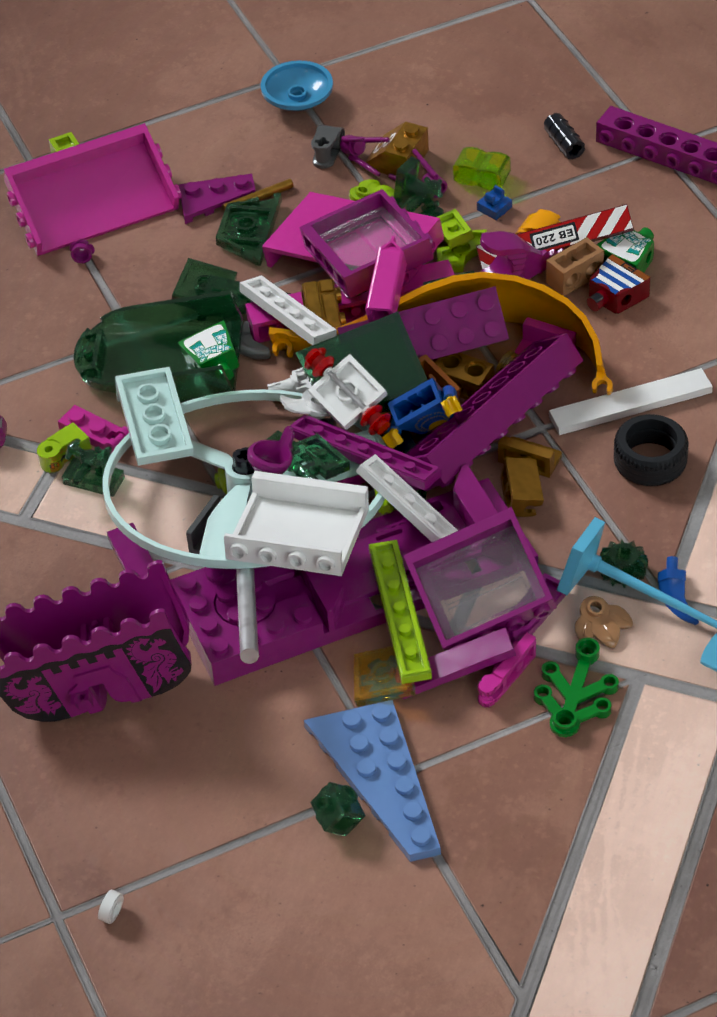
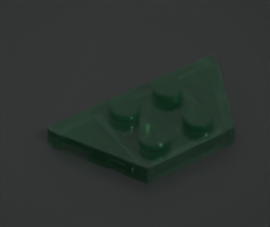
(248, 226)

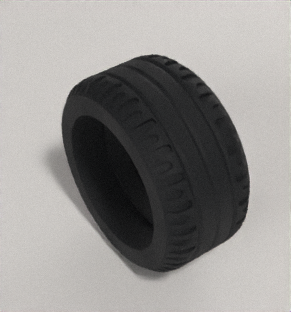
(654, 430)

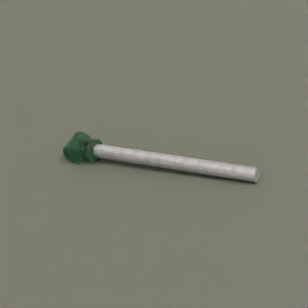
(247, 615)

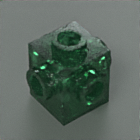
(337, 809)

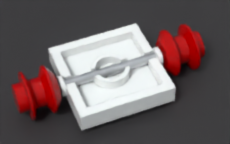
(347, 392)

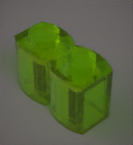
(481, 168)

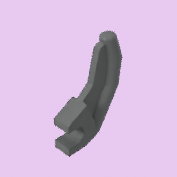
(252, 348)

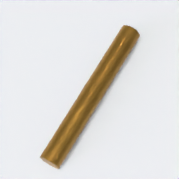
(266, 192)

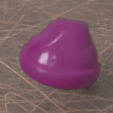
(272, 455)

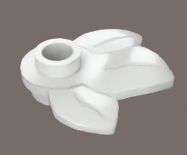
(306, 405)

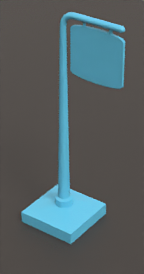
(585, 558)

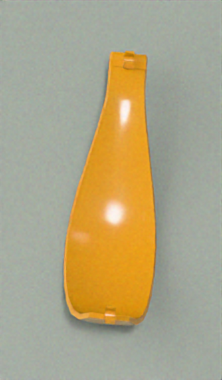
(517, 298)

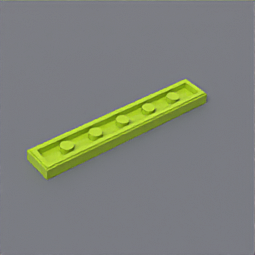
(399, 612)

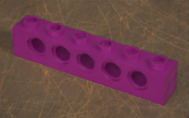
(658, 143)

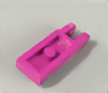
(506, 671)

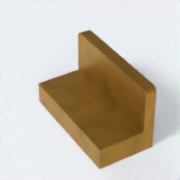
(515, 447)

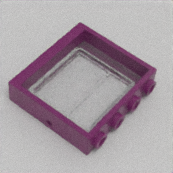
(351, 248)
(480, 580)

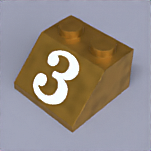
(403, 139)

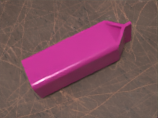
(386, 281)

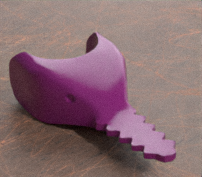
(514, 255)

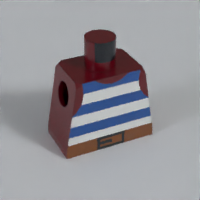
(617, 286)

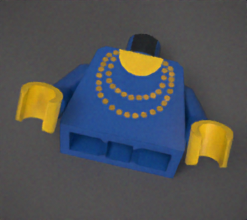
(421, 410)

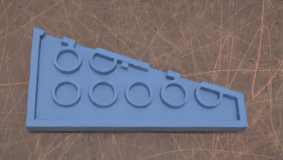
(378, 765)

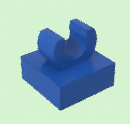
(494, 203)

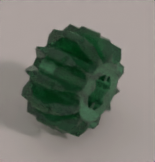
(626, 558)

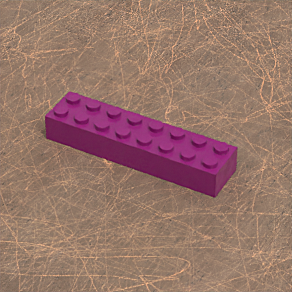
(497, 406)

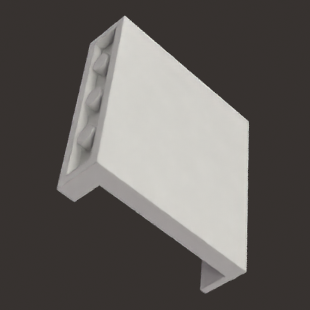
(299, 523)

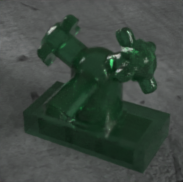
(412, 191)
(88, 469)

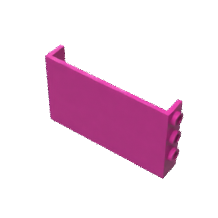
(91, 189)
(288, 238)

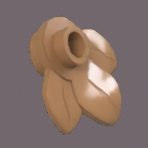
(603, 624)

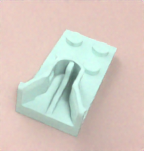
(153, 416)

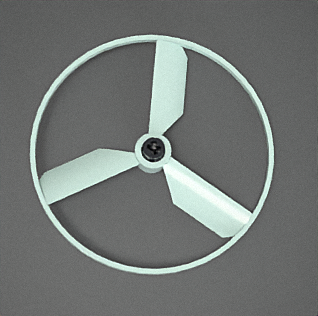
(238, 482)

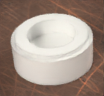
(110, 906)

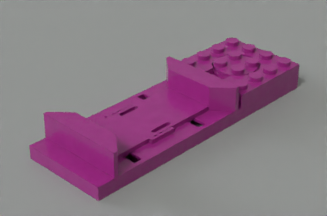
(311, 608)

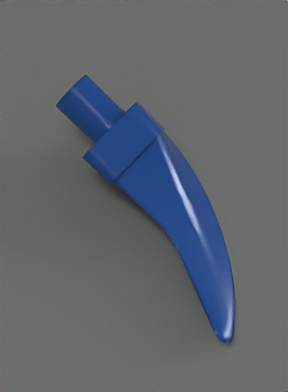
(672, 583)

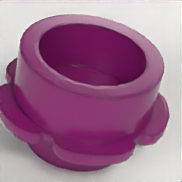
(81, 256)

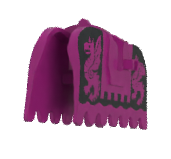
(93, 642)

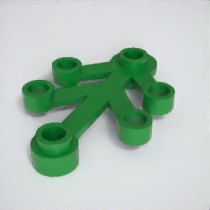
(587, 653)

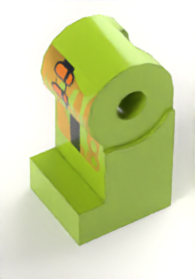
(53, 449)

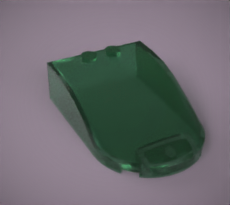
(148, 339)

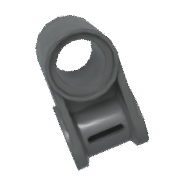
(326, 145)

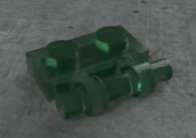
(320, 459)

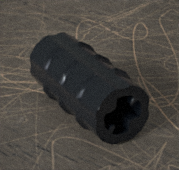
(564, 136)

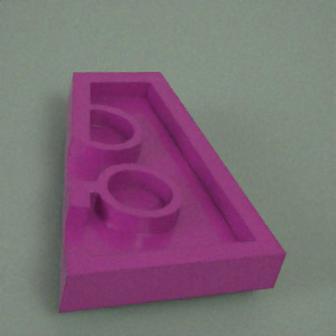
(211, 194)

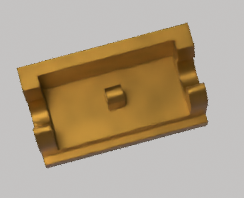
(521, 485)

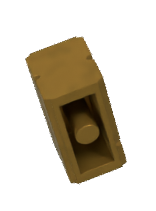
(323, 300)

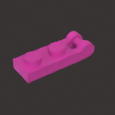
(100, 431)

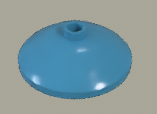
(296, 85)

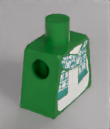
(632, 247)
(210, 348)

